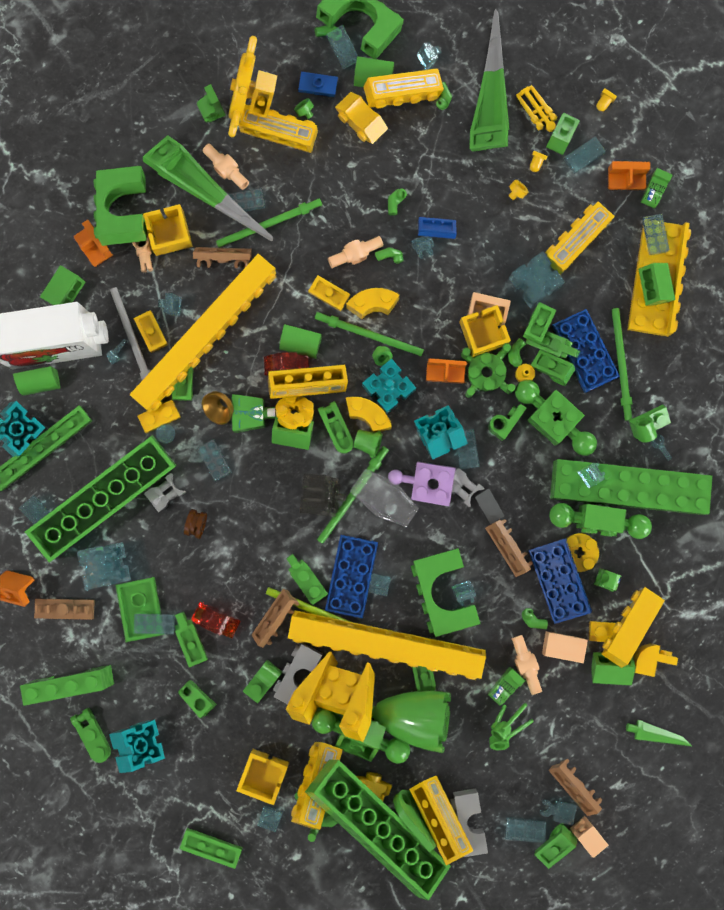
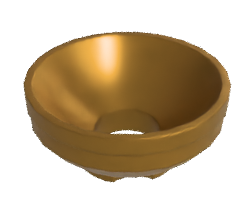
(215, 410)

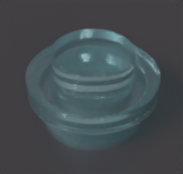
(165, 433)

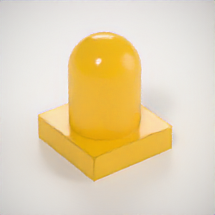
(605, 100)
(537, 161)

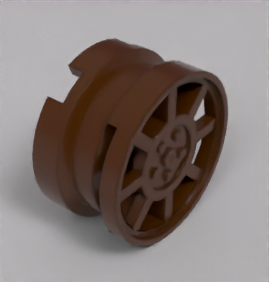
(195, 523)

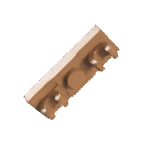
(222, 255)
(508, 548)
(64, 609)
(274, 618)
(576, 788)

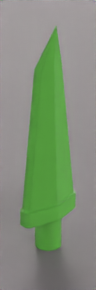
(649, 732)

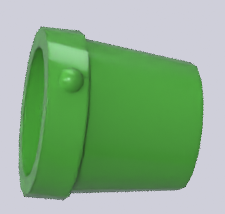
(368, 442)

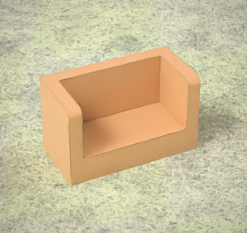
(481, 302)
(564, 647)
(589, 836)

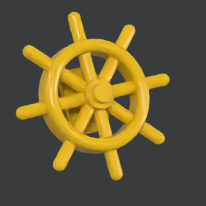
(259, 92)

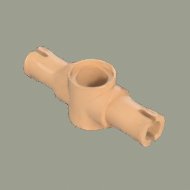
(225, 166)
(355, 252)
(144, 255)
(527, 664)

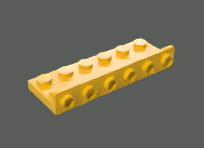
(660, 318)

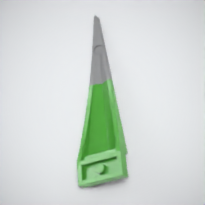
(491, 114)
(180, 168)

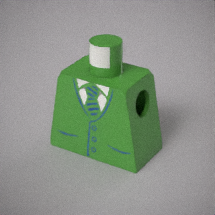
(250, 413)

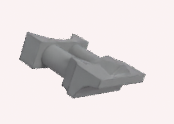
(461, 479)
(157, 496)

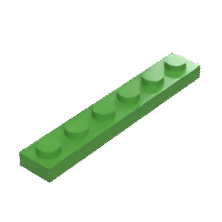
(43, 446)

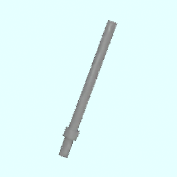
(130, 333)

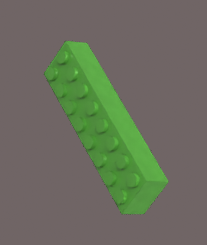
(634, 488)
(100, 498)
(377, 828)

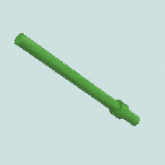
(302, 209)
(334, 322)
(626, 400)
(374, 464)

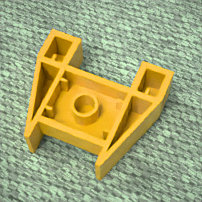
(337, 692)

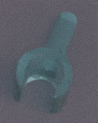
(112, 354)
(662, 448)

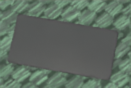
(489, 506)

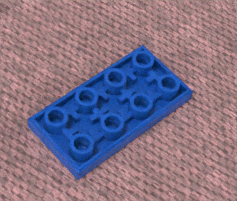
(593, 363)
(351, 576)
(560, 581)

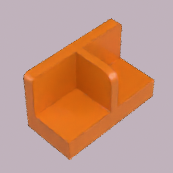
(627, 175)
(91, 246)
(445, 371)
(13, 588)

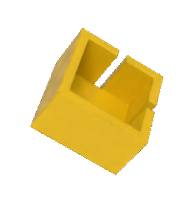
(169, 233)
(483, 333)
(262, 776)

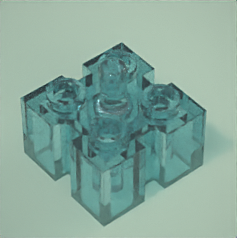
(536, 279)
(103, 566)

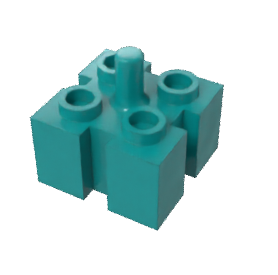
(389, 386)
(17, 428)
(440, 432)
(137, 746)

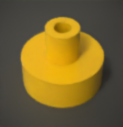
(518, 189)
(521, 375)

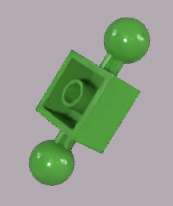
(583, 442)
(602, 519)
(395, 749)

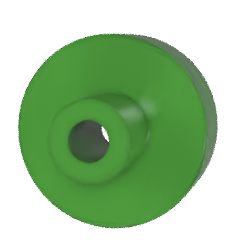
(304, 108)
(382, 355)
(496, 745)

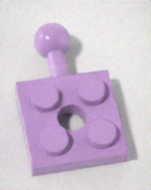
(423, 474)

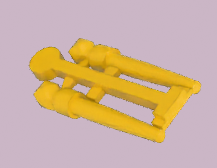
(550, 125)

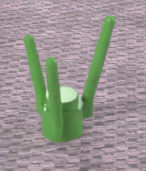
(502, 730)

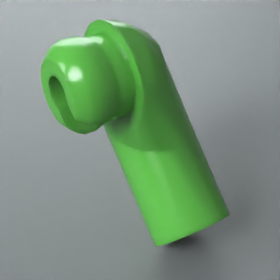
(323, 30)
(445, 98)
(394, 199)
(390, 252)
(514, 353)
(531, 620)

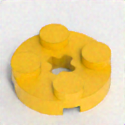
(295, 420)
(590, 549)

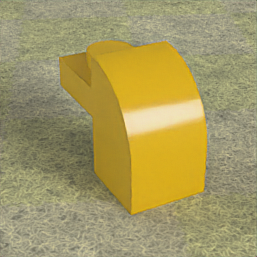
(647, 657)

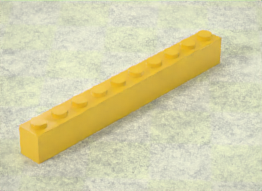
(204, 333)
(387, 644)

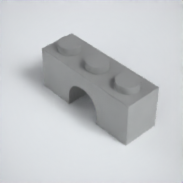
(304, 658)
(466, 804)

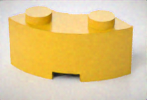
(361, 118)
(372, 301)
(369, 412)

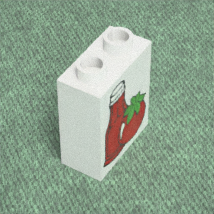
(50, 335)

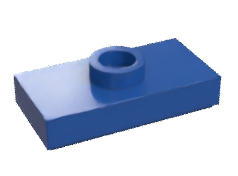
(318, 84)
(437, 227)

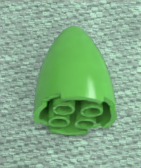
(416, 718)

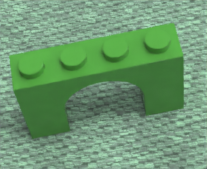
(386, 22)
(109, 186)
(442, 620)
(67, 686)

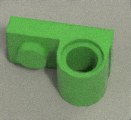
(210, 106)
(563, 133)
(539, 323)
(557, 368)
(508, 424)
(645, 425)
(262, 681)
(559, 845)

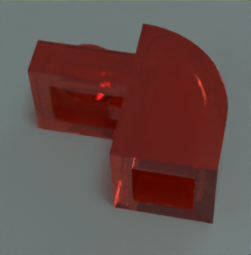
(285, 361)
(215, 621)

